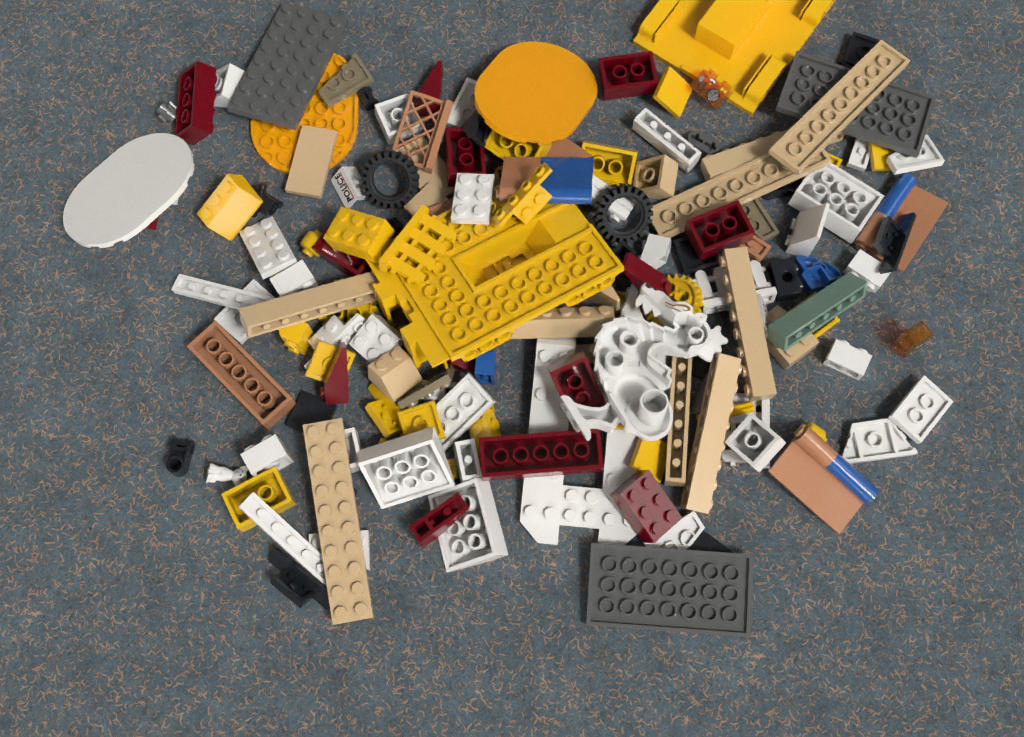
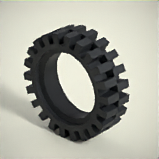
(368, 179)
(612, 195)

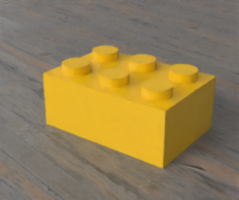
(359, 234)
(268, 486)

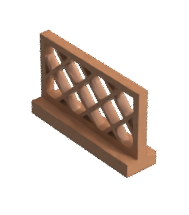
(437, 131)

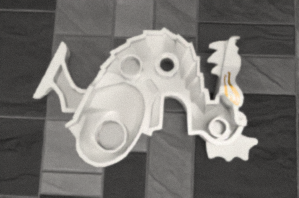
(633, 375)

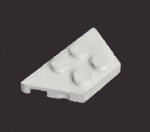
(875, 441)

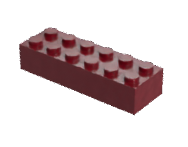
(540, 455)

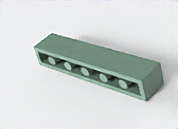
(816, 311)

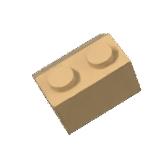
(656, 176)
(394, 373)

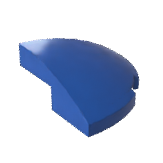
(816, 274)

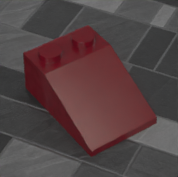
(346, 263)
(576, 379)

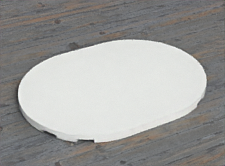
(128, 190)

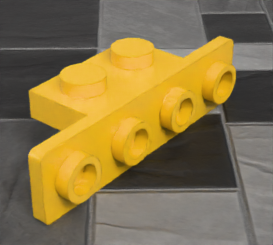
(527, 199)
(384, 413)
(484, 427)

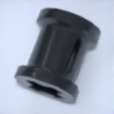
(361, 95)

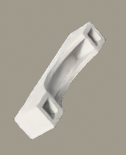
(655, 253)

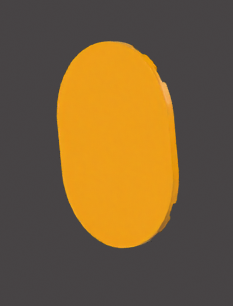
(535, 92)
(278, 144)

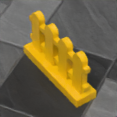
(412, 232)

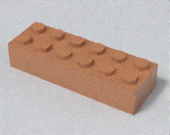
(242, 375)

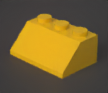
(506, 147)
(612, 162)
(230, 206)

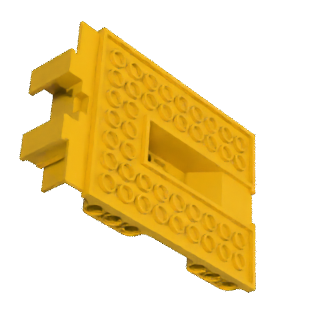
(738, 39)
(496, 281)

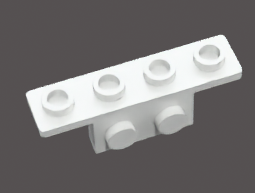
(335, 331)

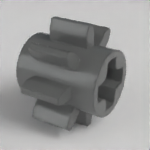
(166, 112)

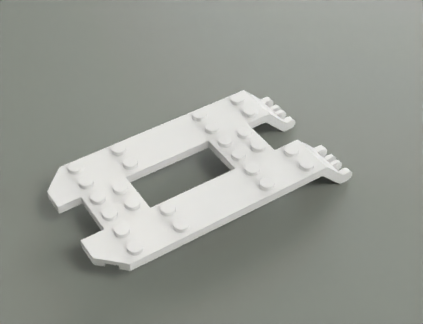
(545, 499)

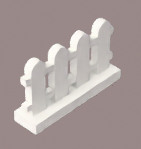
(717, 301)
(730, 455)

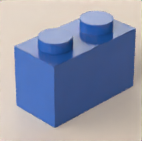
(486, 368)

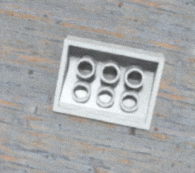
(848, 197)
(406, 467)
(477, 533)

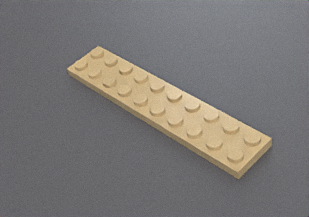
(838, 107)
(740, 184)
(338, 521)

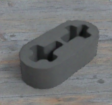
(703, 143)

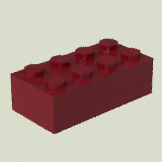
(196, 103)

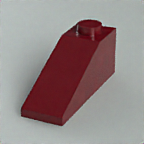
(433, 88)
(641, 273)
(335, 382)
(438, 520)

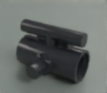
(269, 203)

